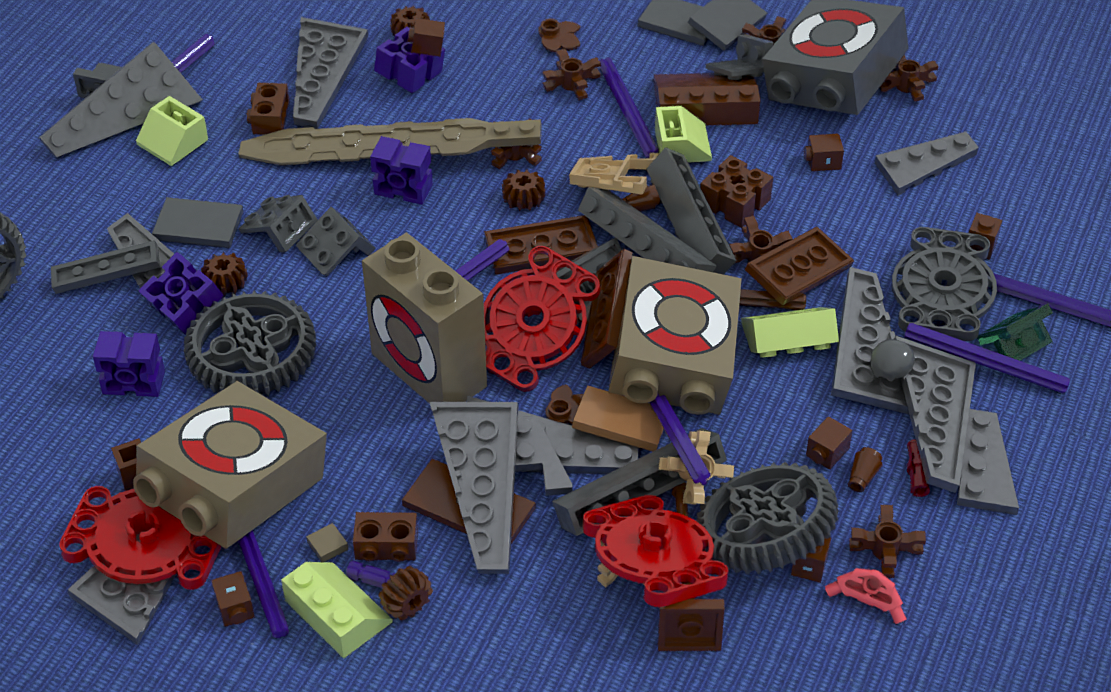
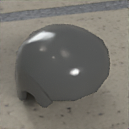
(892, 359)

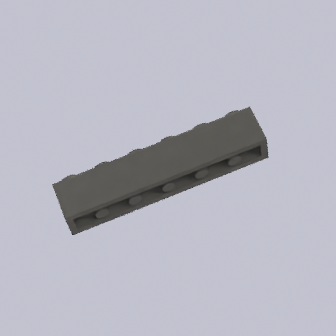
(689, 209)
(639, 231)
(628, 482)

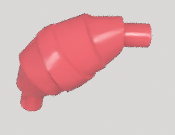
(870, 588)

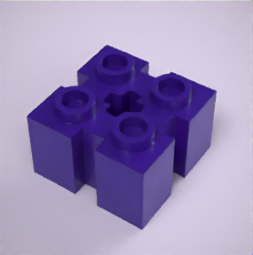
(410, 69)
(401, 170)
(180, 292)
(129, 363)

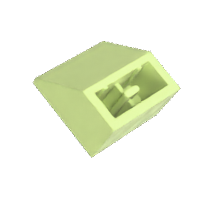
(172, 131)
(682, 133)

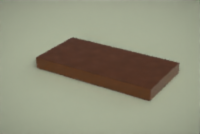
(565, 236)
(799, 265)
(606, 309)
(436, 498)

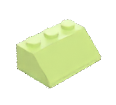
(791, 331)
(333, 606)

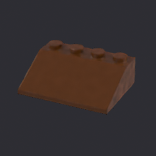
(710, 97)

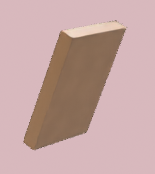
(618, 419)

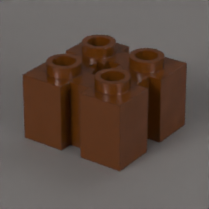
(737, 190)

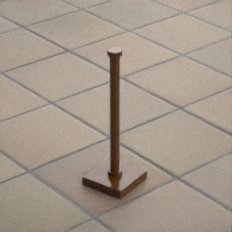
(692, 622)

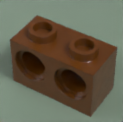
(269, 108)
(385, 536)

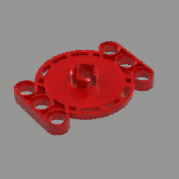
(529, 297)
(164, 545)
(655, 549)

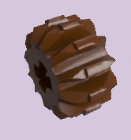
(406, 18)
(523, 190)
(226, 272)
(405, 593)

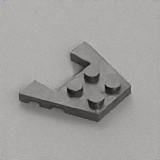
(537, 453)

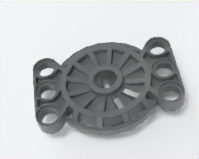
(965, 276)

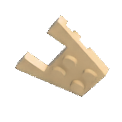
(610, 173)

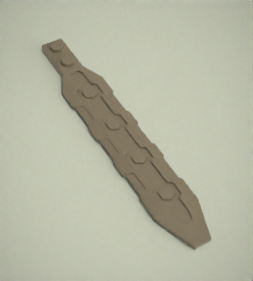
(358, 141)

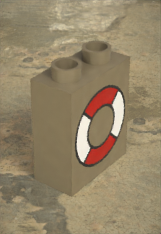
(425, 321)
(677, 336)
(229, 464)

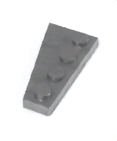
(917, 162)
(129, 232)
(985, 468)

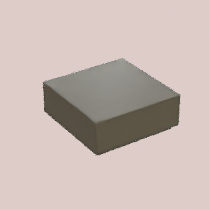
(327, 542)

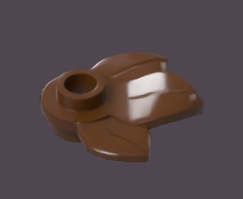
(559, 35)
(563, 405)

